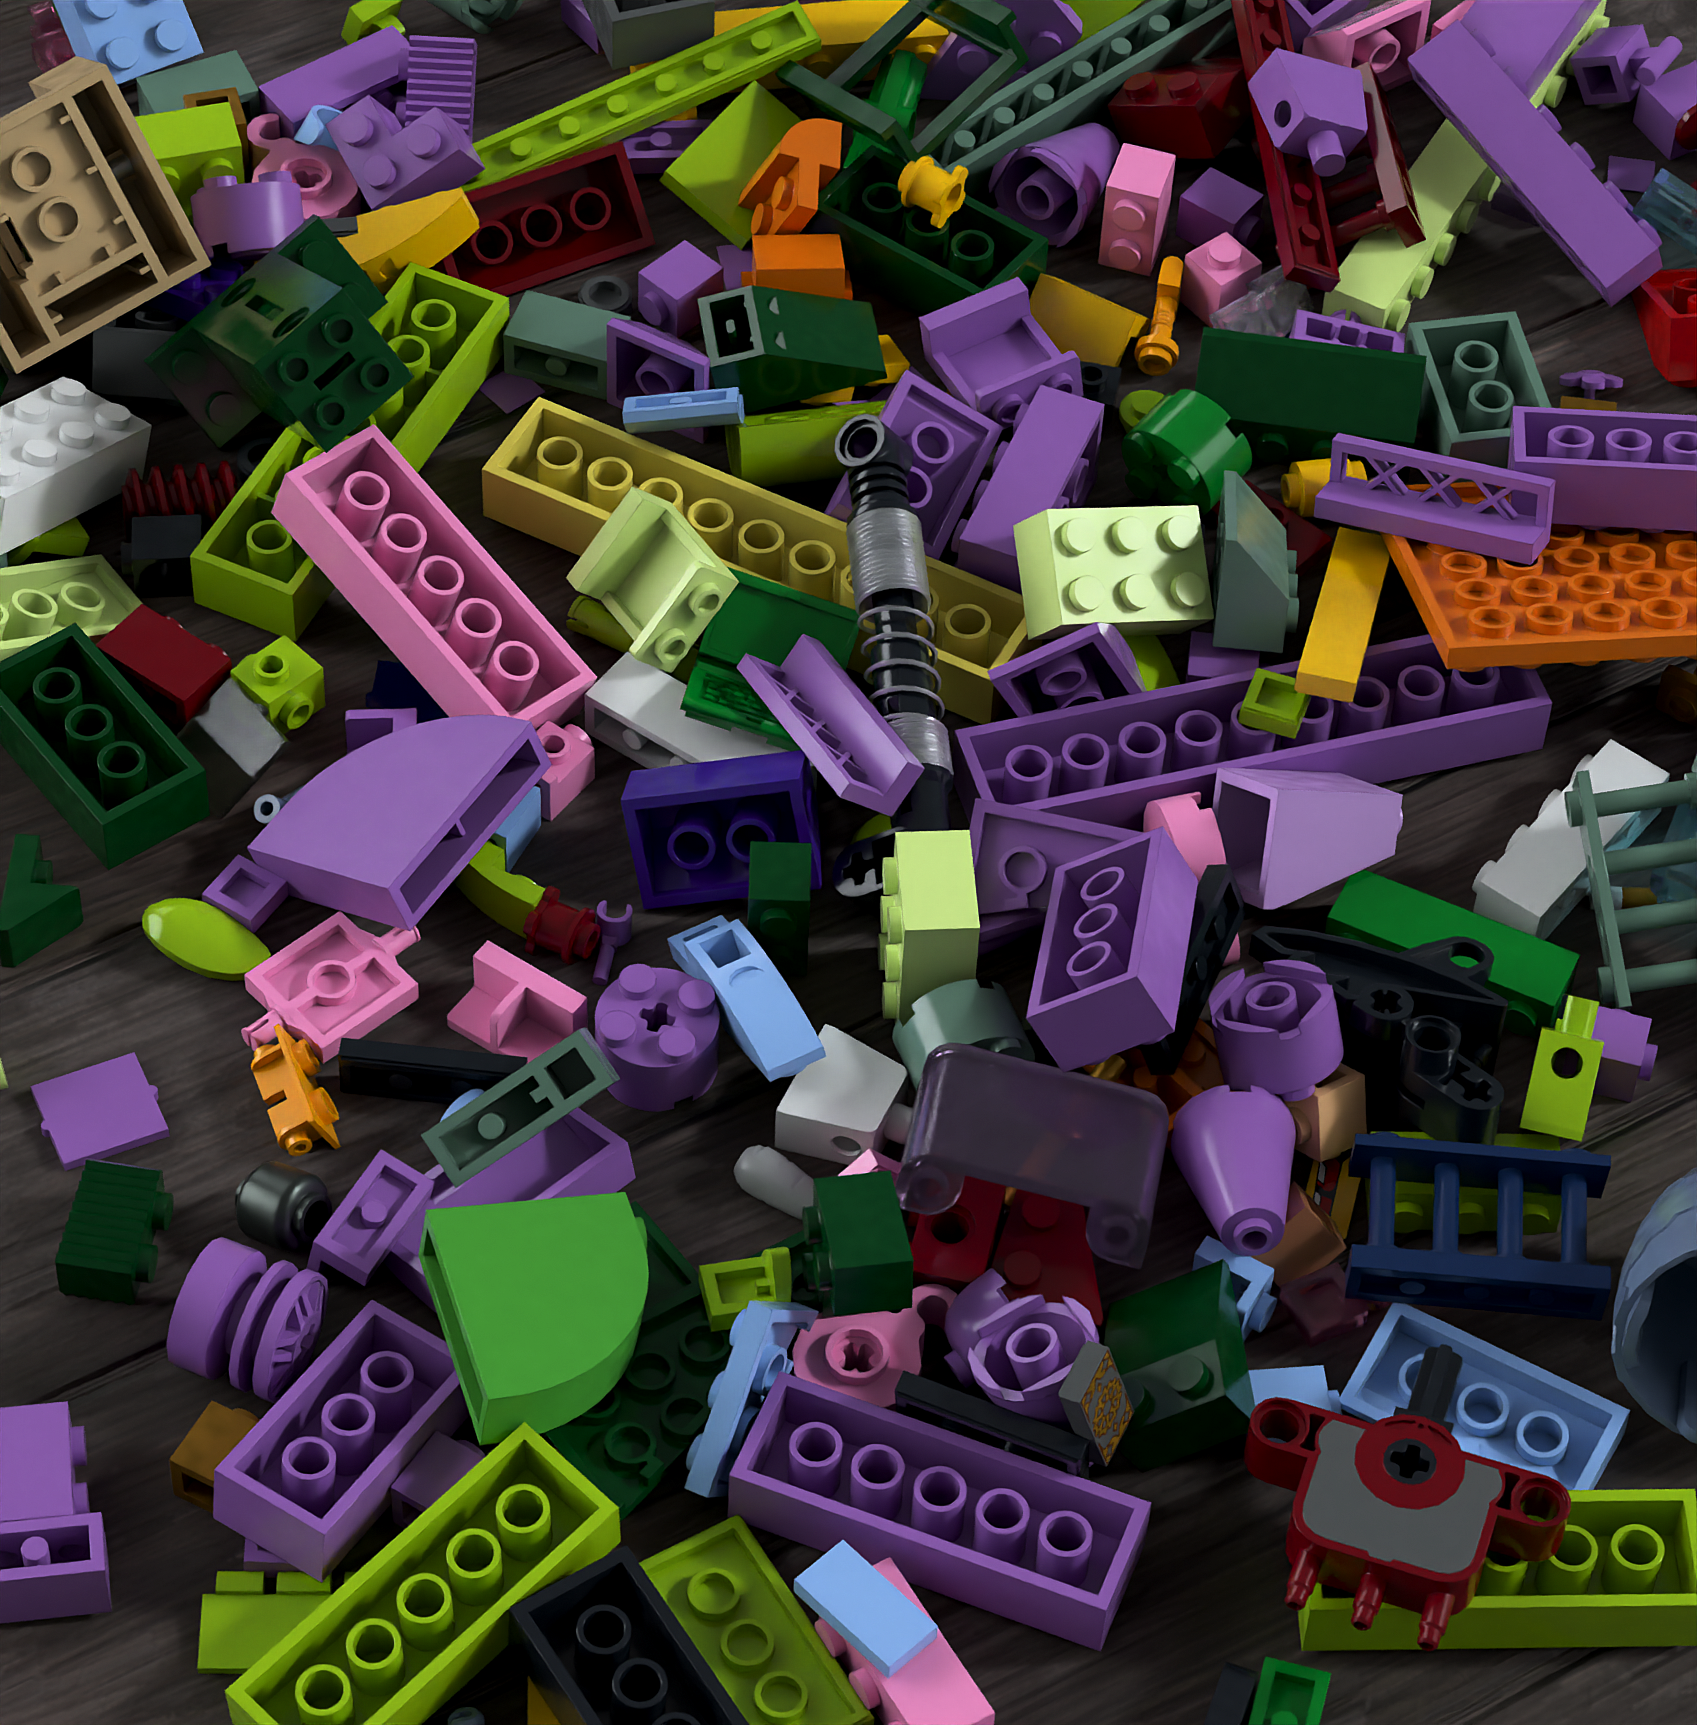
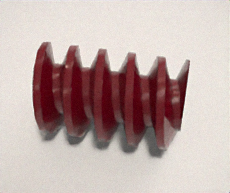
(179, 495)

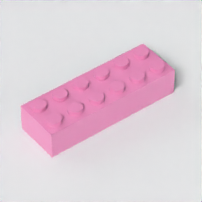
(429, 585)

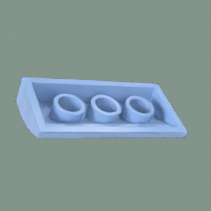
(1499, 1404)

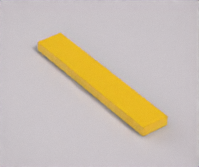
(1343, 616)

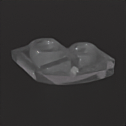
(1266, 308)

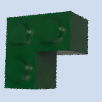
(859, 1246)

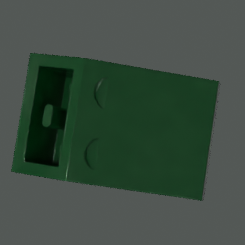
(788, 344)

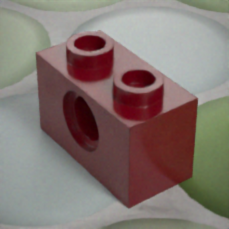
(971, 1224)

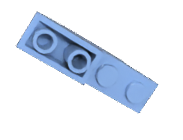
(750, 996)

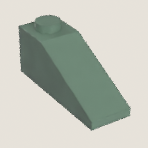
(520, 1106)

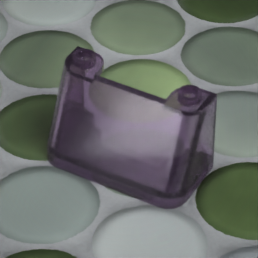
(1038, 1134)

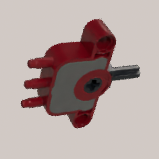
(1399, 1503)

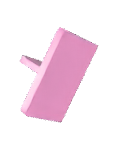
(516, 1006)

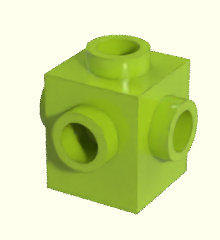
(284, 682)

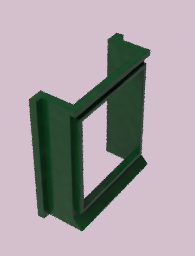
(977, 21)

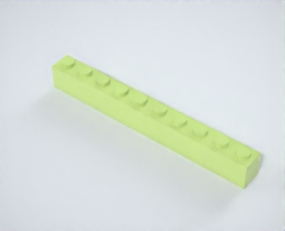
(1448, 186)

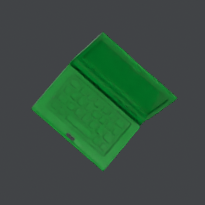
(767, 624)

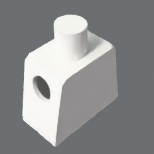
(844, 1102)

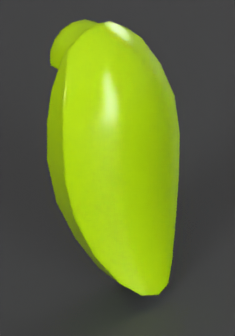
(203, 938)

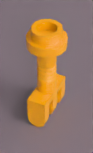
(1157, 351)

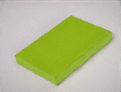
(725, 159)

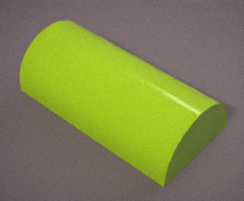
(791, 444)

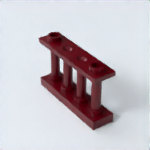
(1385, 176)

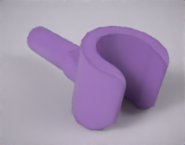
(613, 933)

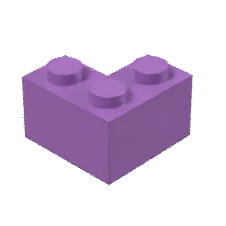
(401, 163)

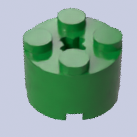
(1183, 451)

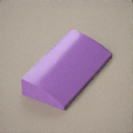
(1529, 32)
(562, 1161)

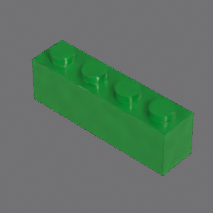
(1398, 918)

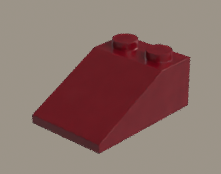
(1183, 107)

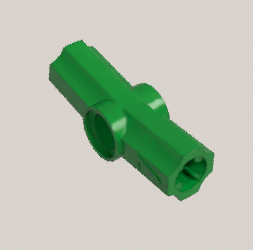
(896, 94)

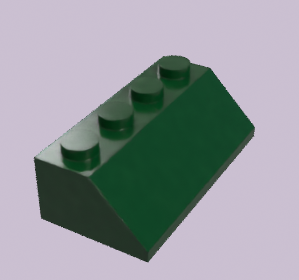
(1302, 393)

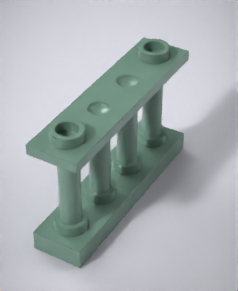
(1582, 811)

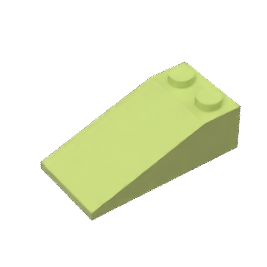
(56, 594)

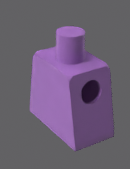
(1311, 108)

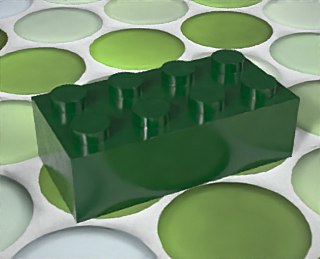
(910, 258)
(97, 748)

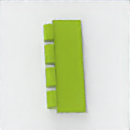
(246, 1623)

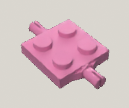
(331, 985)

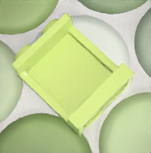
(654, 578)

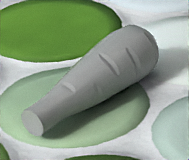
(774, 1180)

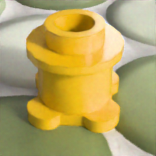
(932, 188)

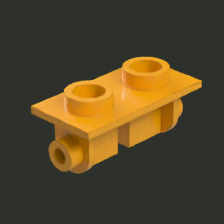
(289, 1073)

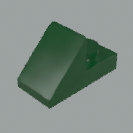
(33, 908)

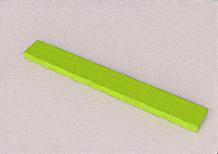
(650, 94)

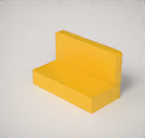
(1084, 321)

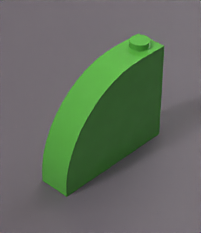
(536, 1304)

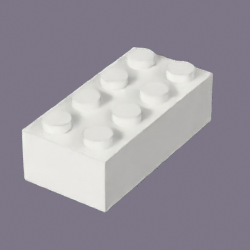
(62, 457)

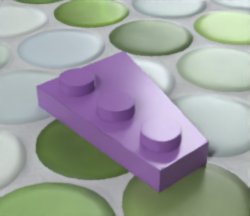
(1020, 849)

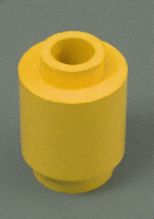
(1308, 479)

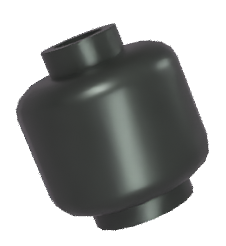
(282, 1206)

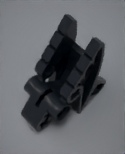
(1411, 1027)

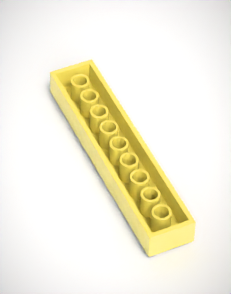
(569, 473)

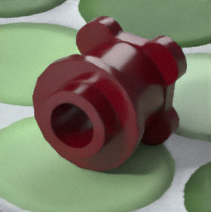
(561, 928)

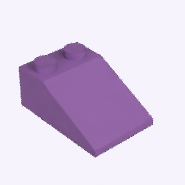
(948, 456)
(1070, 672)

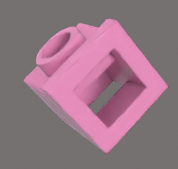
(571, 768)

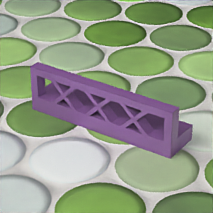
(1433, 518)
(835, 725)

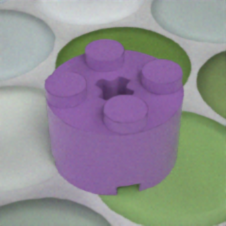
(248, 218)
(1276, 1029)
(658, 1036)

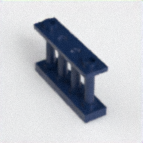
(1478, 1281)

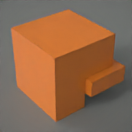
(799, 265)

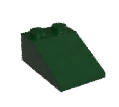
(1181, 1366)

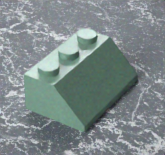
(1251, 573)

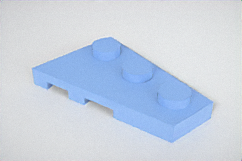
(758, 1354)

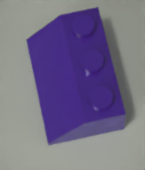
(697, 822)

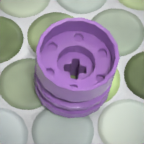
(247, 1319)

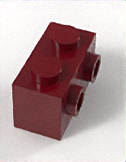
(166, 664)

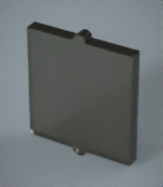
(232, 744)

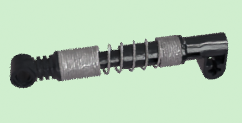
(891, 592)

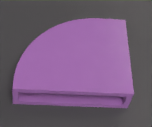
(402, 815)

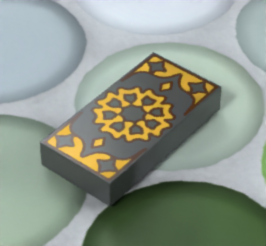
(1096, 1401)

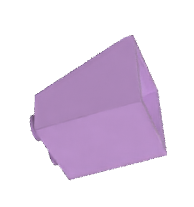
(1301, 830)

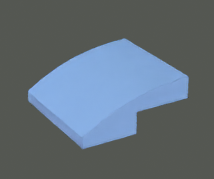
(683, 410)

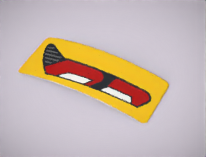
(1334, 1189)

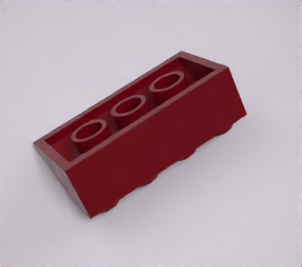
(552, 222)

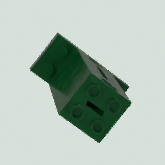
(287, 345)

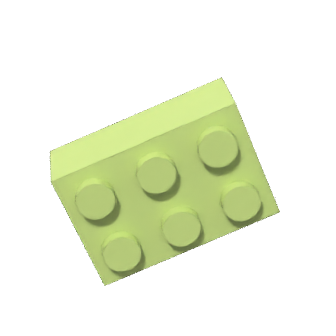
(1113, 568)
(928, 920)

